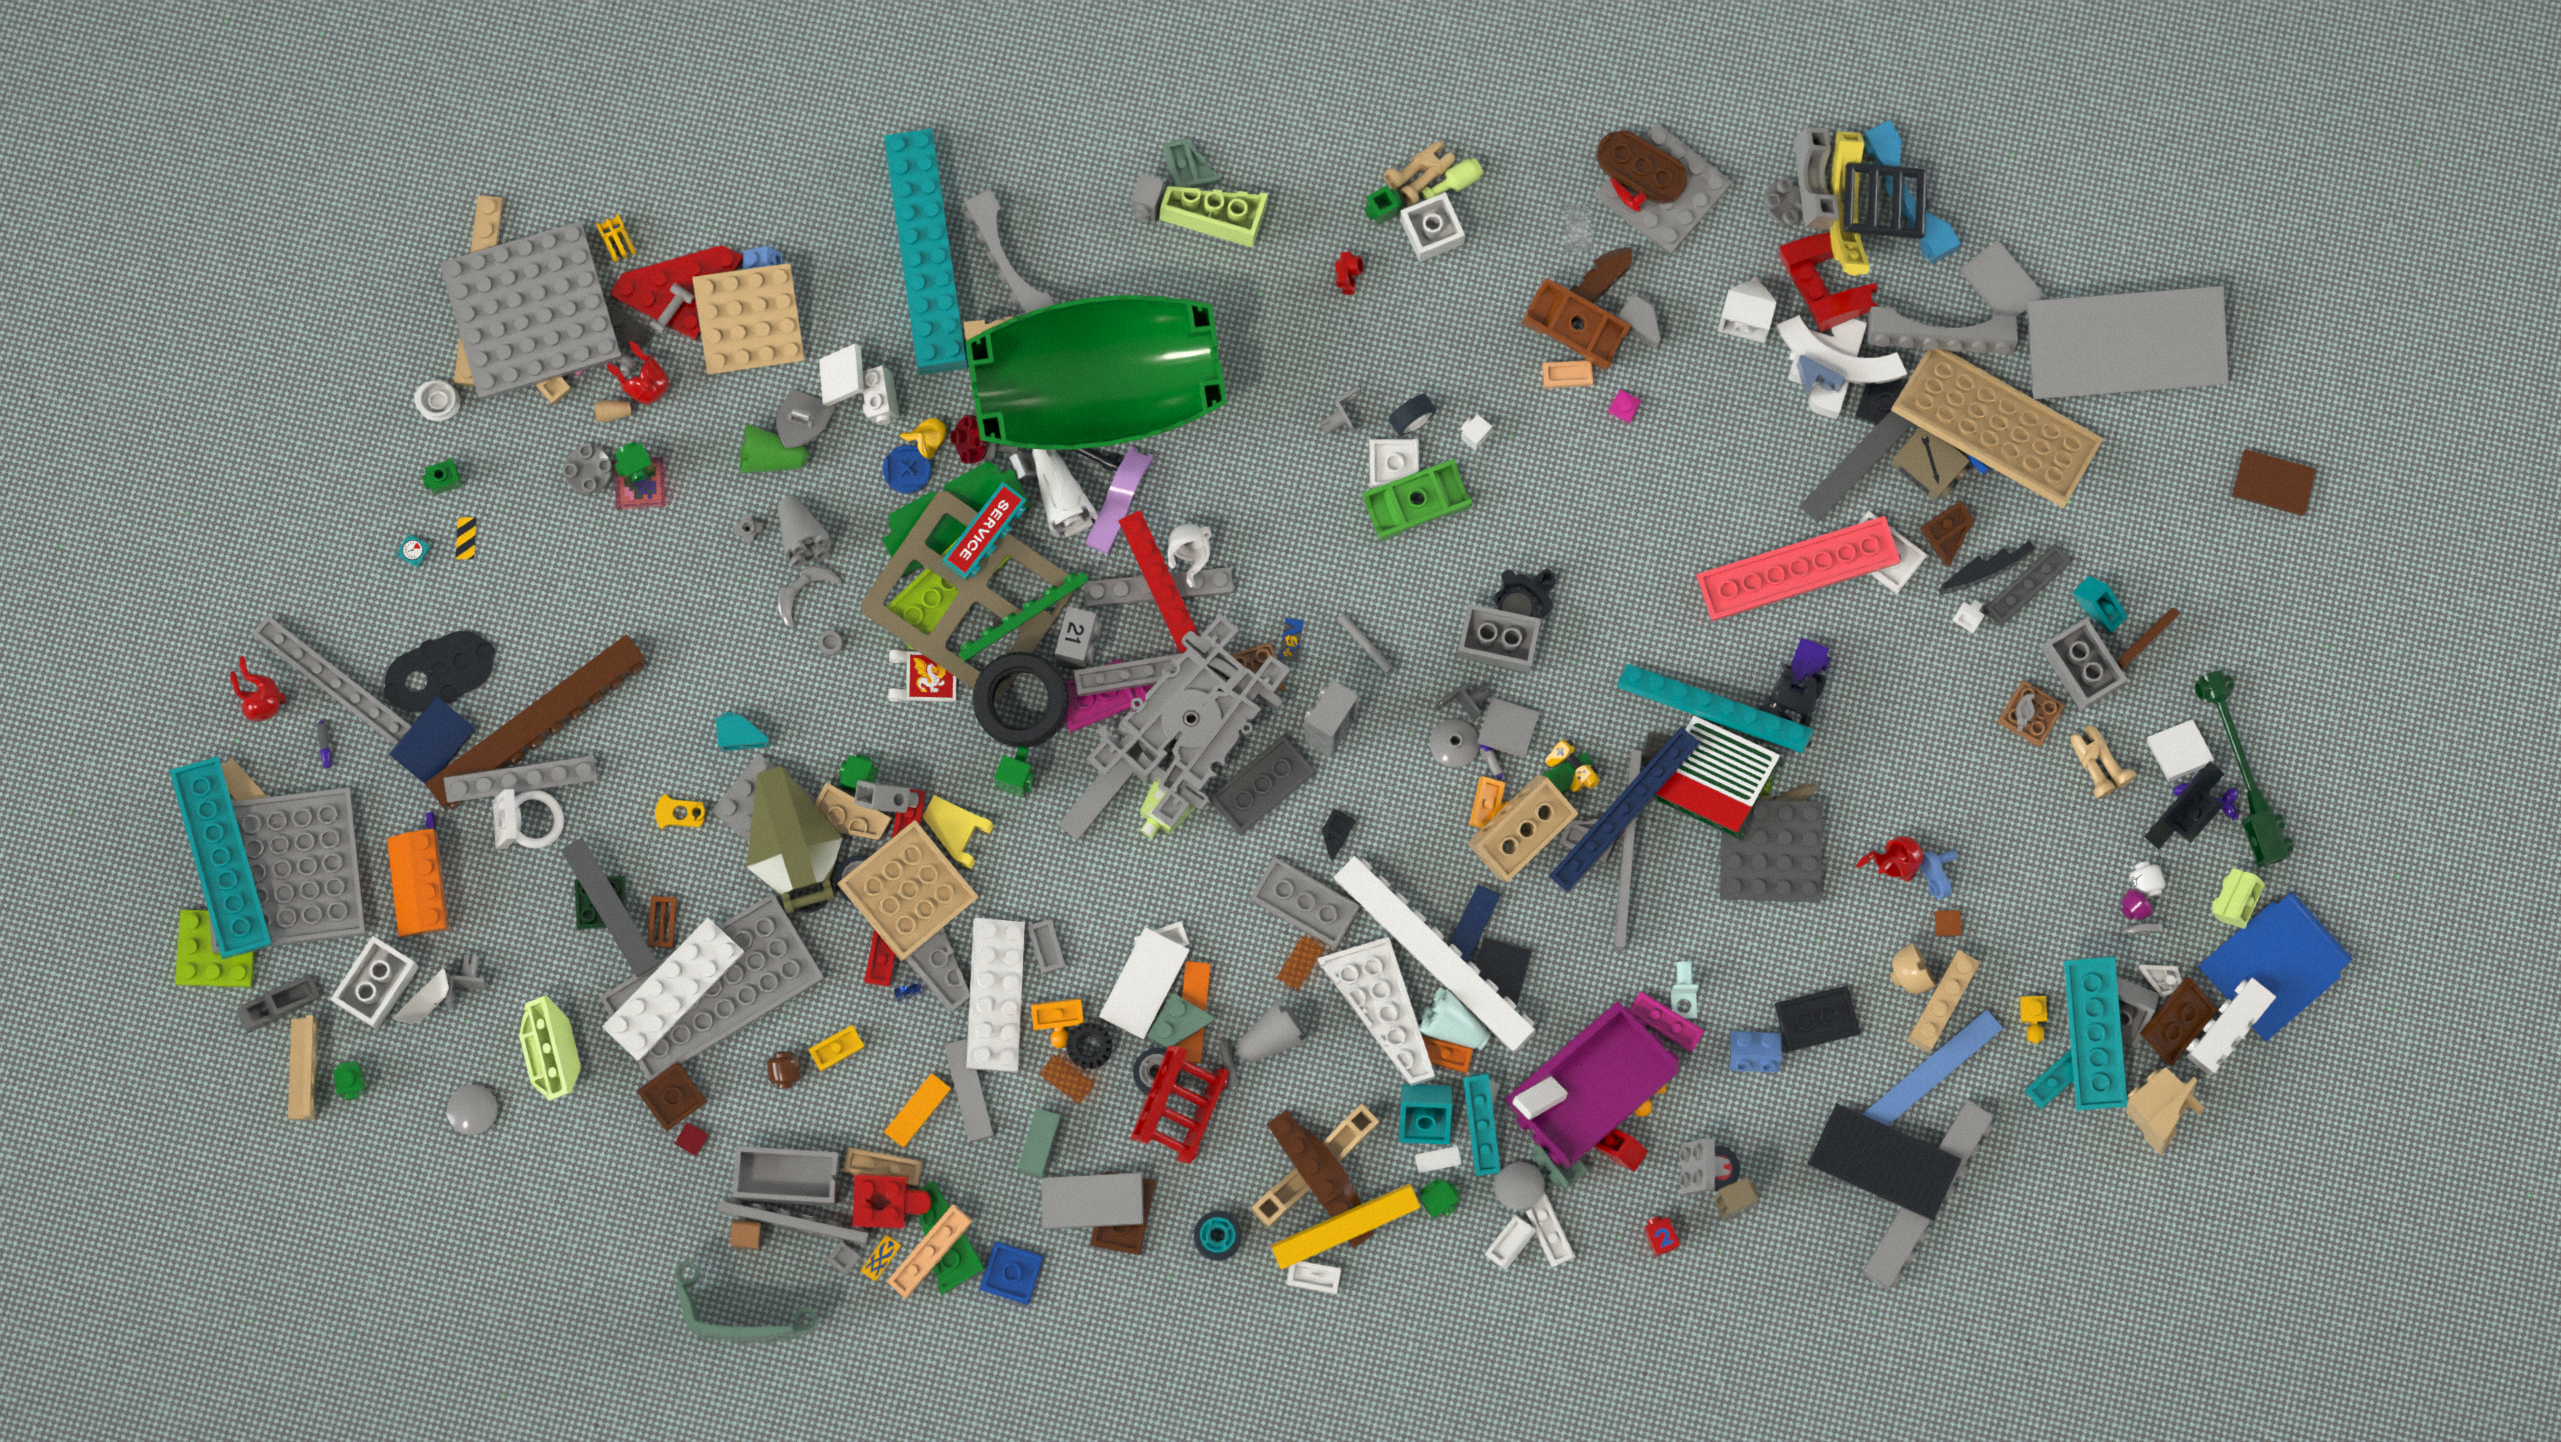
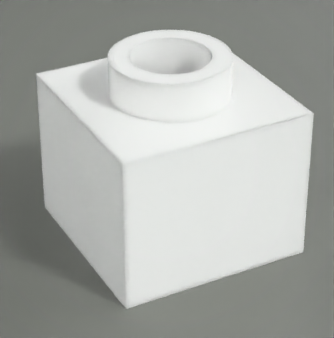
(1475, 431)

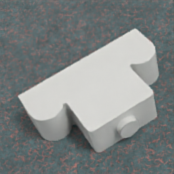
(1844, 339)

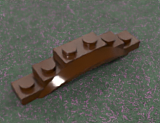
(1317, 1168)

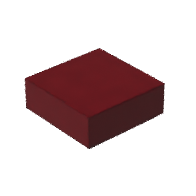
(691, 1139)

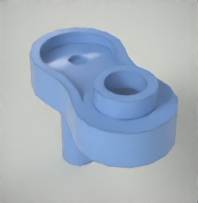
(1938, 883)

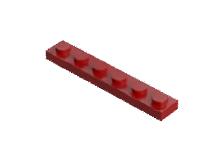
(1158, 577)

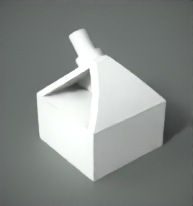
(1748, 311)

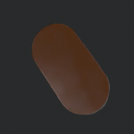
(1641, 166)

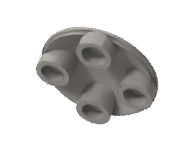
(1784, 202)
(588, 469)
(472, 1110)
(1519, 1186)

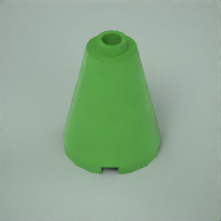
(766, 453)

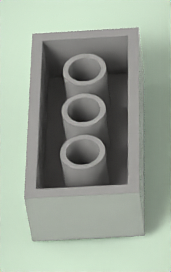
(1330, 718)

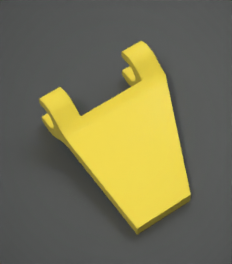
(955, 828)

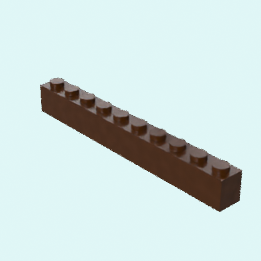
(545, 715)

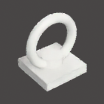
(508, 819)

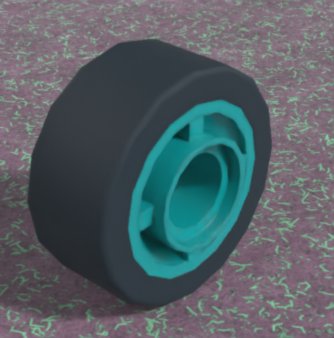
(1217, 1221)

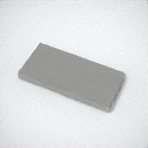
(1305, 902)
(1092, 1201)

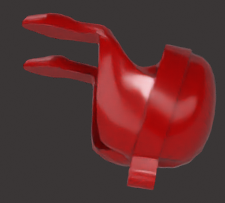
(649, 385)
(261, 704)
(1901, 858)

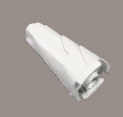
(1062, 496)

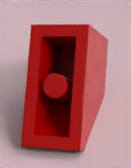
(1622, 1149)

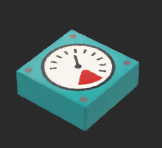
(413, 551)

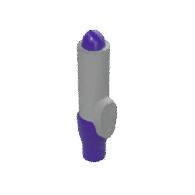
(1488, 755)

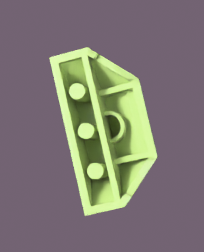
(549, 1048)

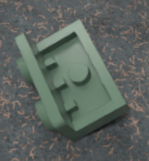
(1559, 1174)

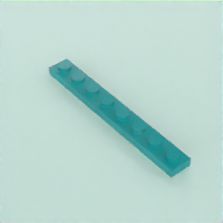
(1715, 708)

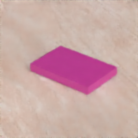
(1095, 707)

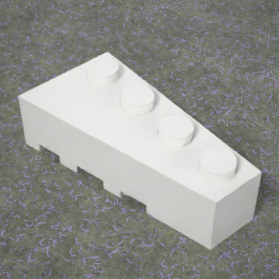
(2230, 1026)

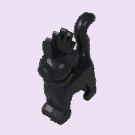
(1793, 697)

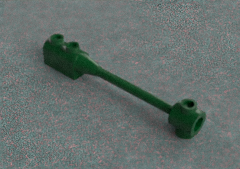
(2262, 825)

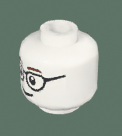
(2147, 879)

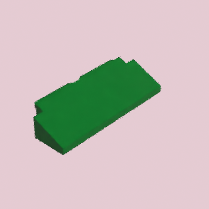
(971, 488)

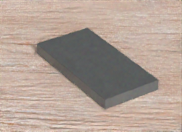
(1262, 785)

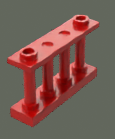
(1156, 1107)

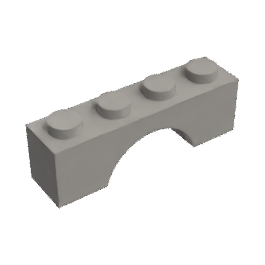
(1812, 152)

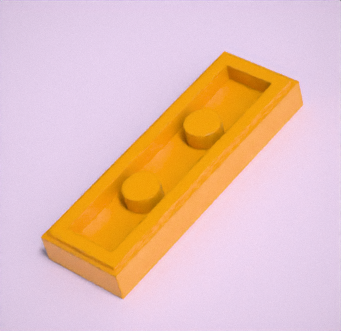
(917, 1110)

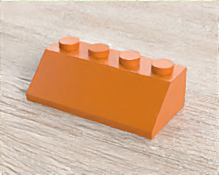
(417, 883)

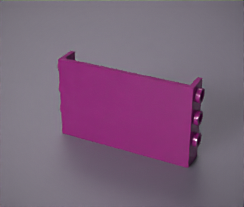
(1607, 1078)

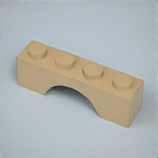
(1943, 1001)

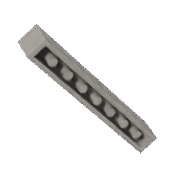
(1908, 1227)

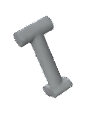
(680, 296)

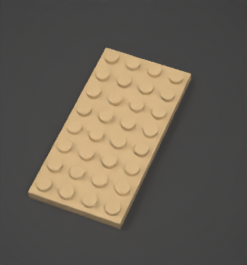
(1997, 425)

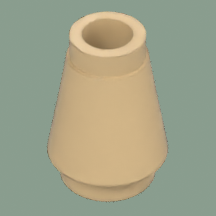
(611, 410)

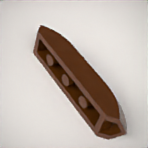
(1609, 270)

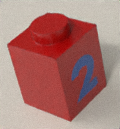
(1661, 1236)

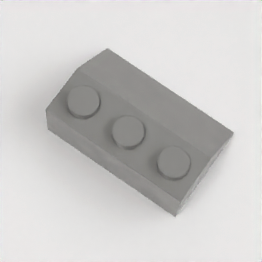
(1498, 638)
(2135, 1009)

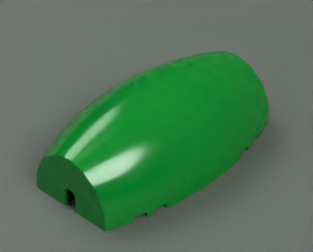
(1095, 372)

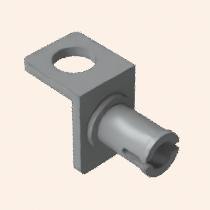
(1340, 417)
(465, 980)

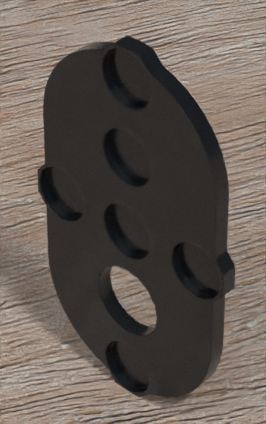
(451, 665)

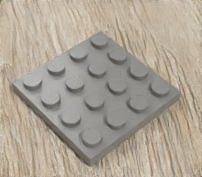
(1671, 222)

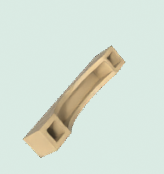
(1293, 1186)

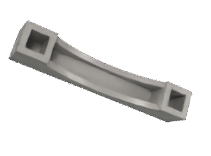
(984, 213)
(1891, 329)

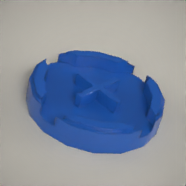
(907, 469)

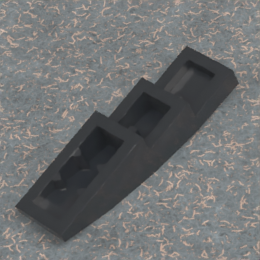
(1978, 571)

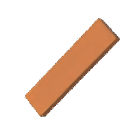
(1195, 992)

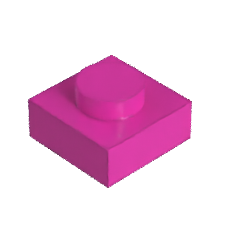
(1624, 406)

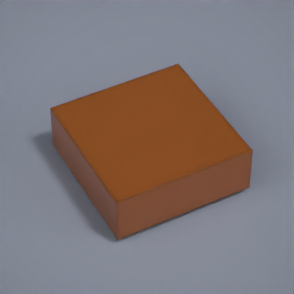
(1947, 923)

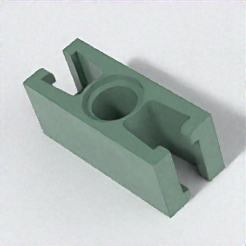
(1039, 1143)

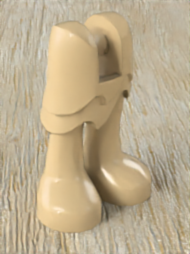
(1423, 161)
(2098, 748)

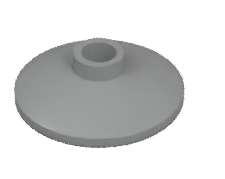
(1454, 755)

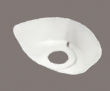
(424, 1000)

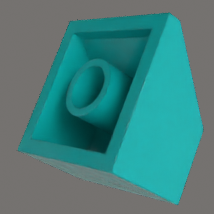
(1425, 1114)

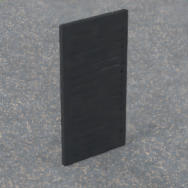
(1884, 1162)

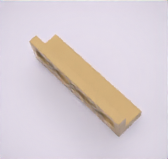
(303, 1068)

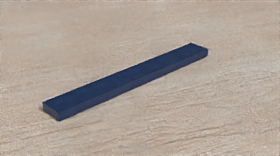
(1624, 809)

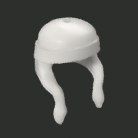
(1189, 544)

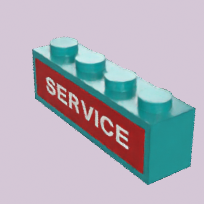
(983, 531)

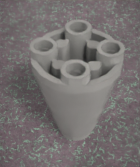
(801, 533)

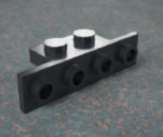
(2190, 810)

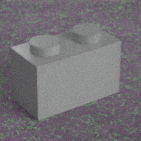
(1147, 198)

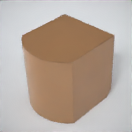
(746, 1234)

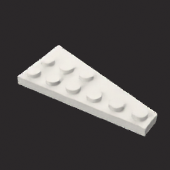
(1376, 992)

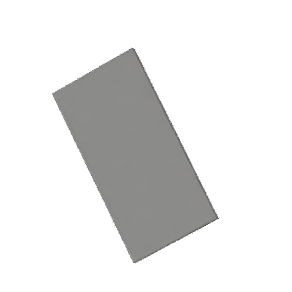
(2127, 342)

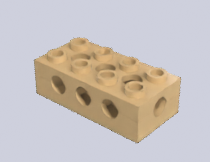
(1537, 833)

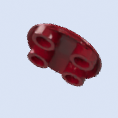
(968, 441)

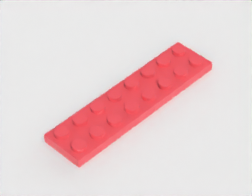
(1798, 568)

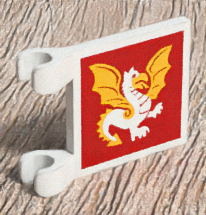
(923, 679)

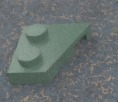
(1187, 166)
(1178, 1022)

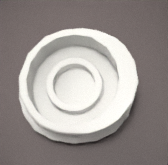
(437, 400)

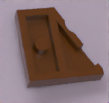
(1948, 531)

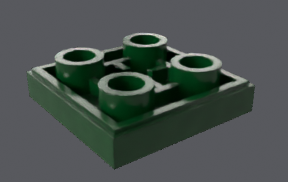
(586, 913)

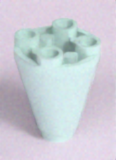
(1453, 1022)

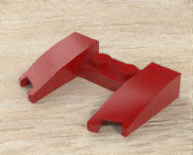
(1826, 309)

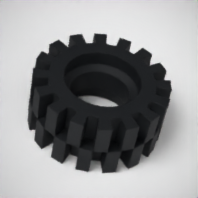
(1080, 1033)

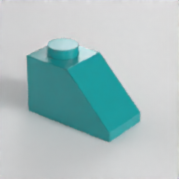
(2100, 603)
(738, 734)

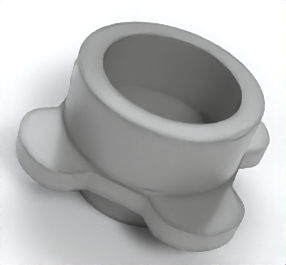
(748, 536)

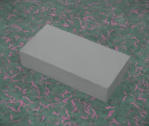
(1046, 946)

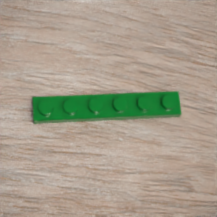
(1014, 621)

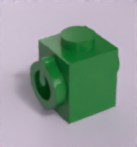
(1383, 205)
(633, 462)
(856, 769)
(349, 1080)
(1439, 1198)

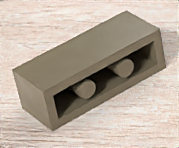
(1736, 1199)

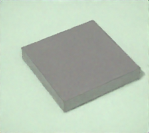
(1508, 727)

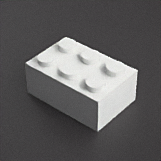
(374, 983)

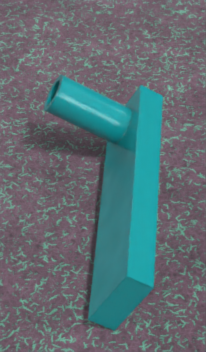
(1481, 1124)

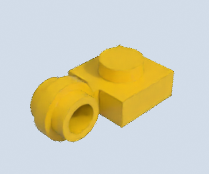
(2033, 1010)

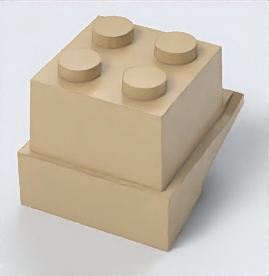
(2160, 1106)

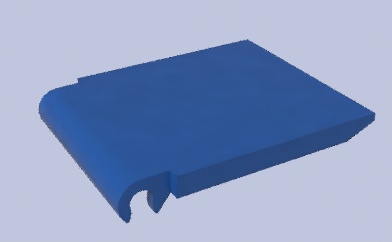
(2283, 952)

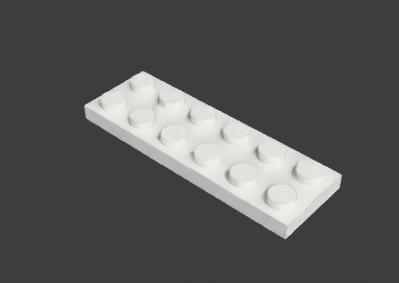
(673, 989)
(995, 995)

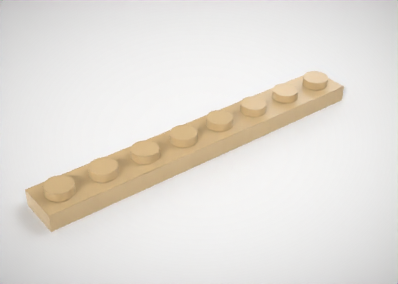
(485, 236)

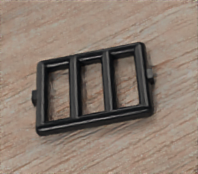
(1871, 227)

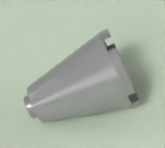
(1272, 1034)

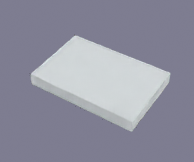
(1910, 556)

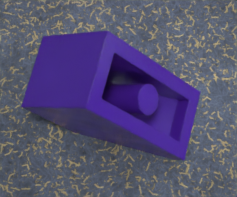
(1809, 659)

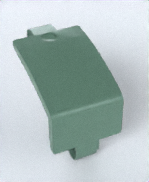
(762, 1334)

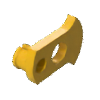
(666, 807)

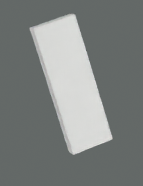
(1550, 1232)

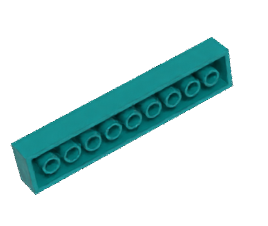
(925, 252)

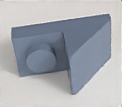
(1812, 371)

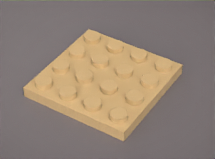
(748, 318)
(907, 890)

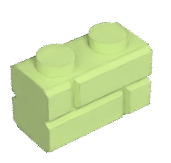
(2237, 898)

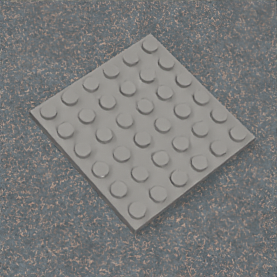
(530, 310)
(303, 865)

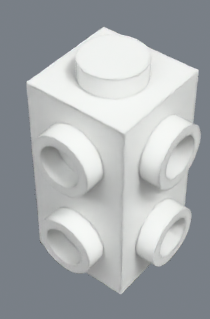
(880, 395)

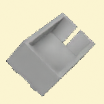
(785, 1176)

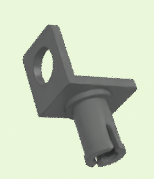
(1467, 700)

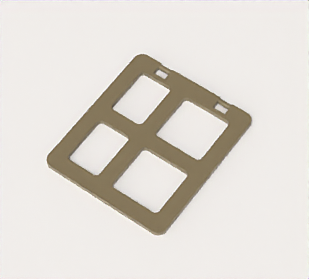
(969, 591)

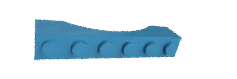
(1884, 147)

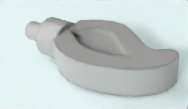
(2024, 711)
(2143, 929)

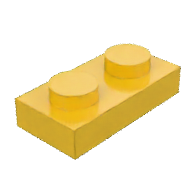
(836, 1048)

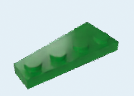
(961, 1260)

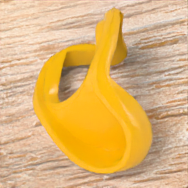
(929, 434)

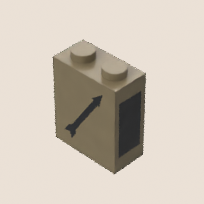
(1930, 464)

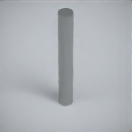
(1365, 643)

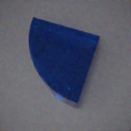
(906, 992)

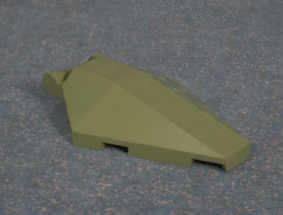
(790, 840)

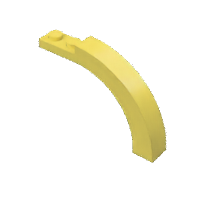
(1847, 246)

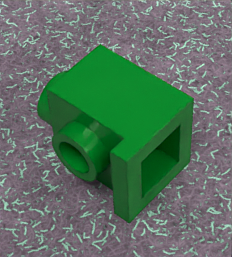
(449, 480)

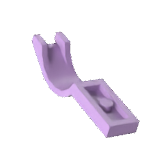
(1118, 500)

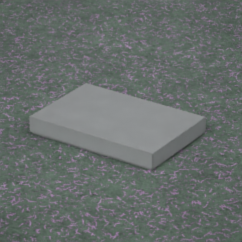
(2001, 281)

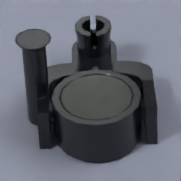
(1520, 601)

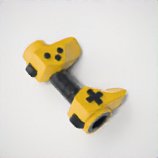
(1584, 774)

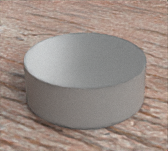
(830, 643)

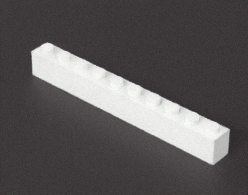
(1434, 954)

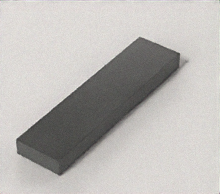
(2027, 585)

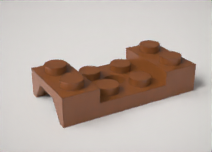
(1552, 315)

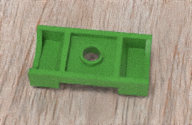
(1391, 503)

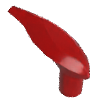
(1626, 197)

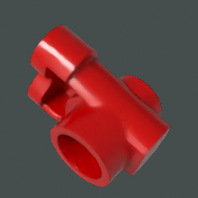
(1346, 270)

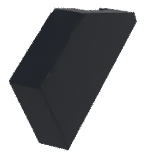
(1336, 831)

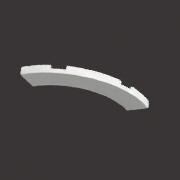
(1854, 369)

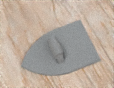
(802, 418)

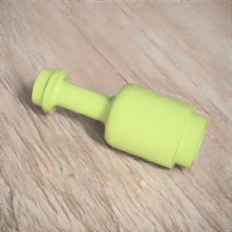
(1457, 178)

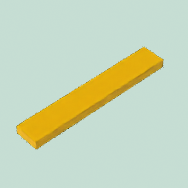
(1345, 1226)

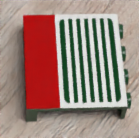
(1720, 778)

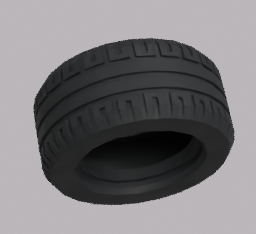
(988, 683)

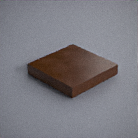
(671, 1096)

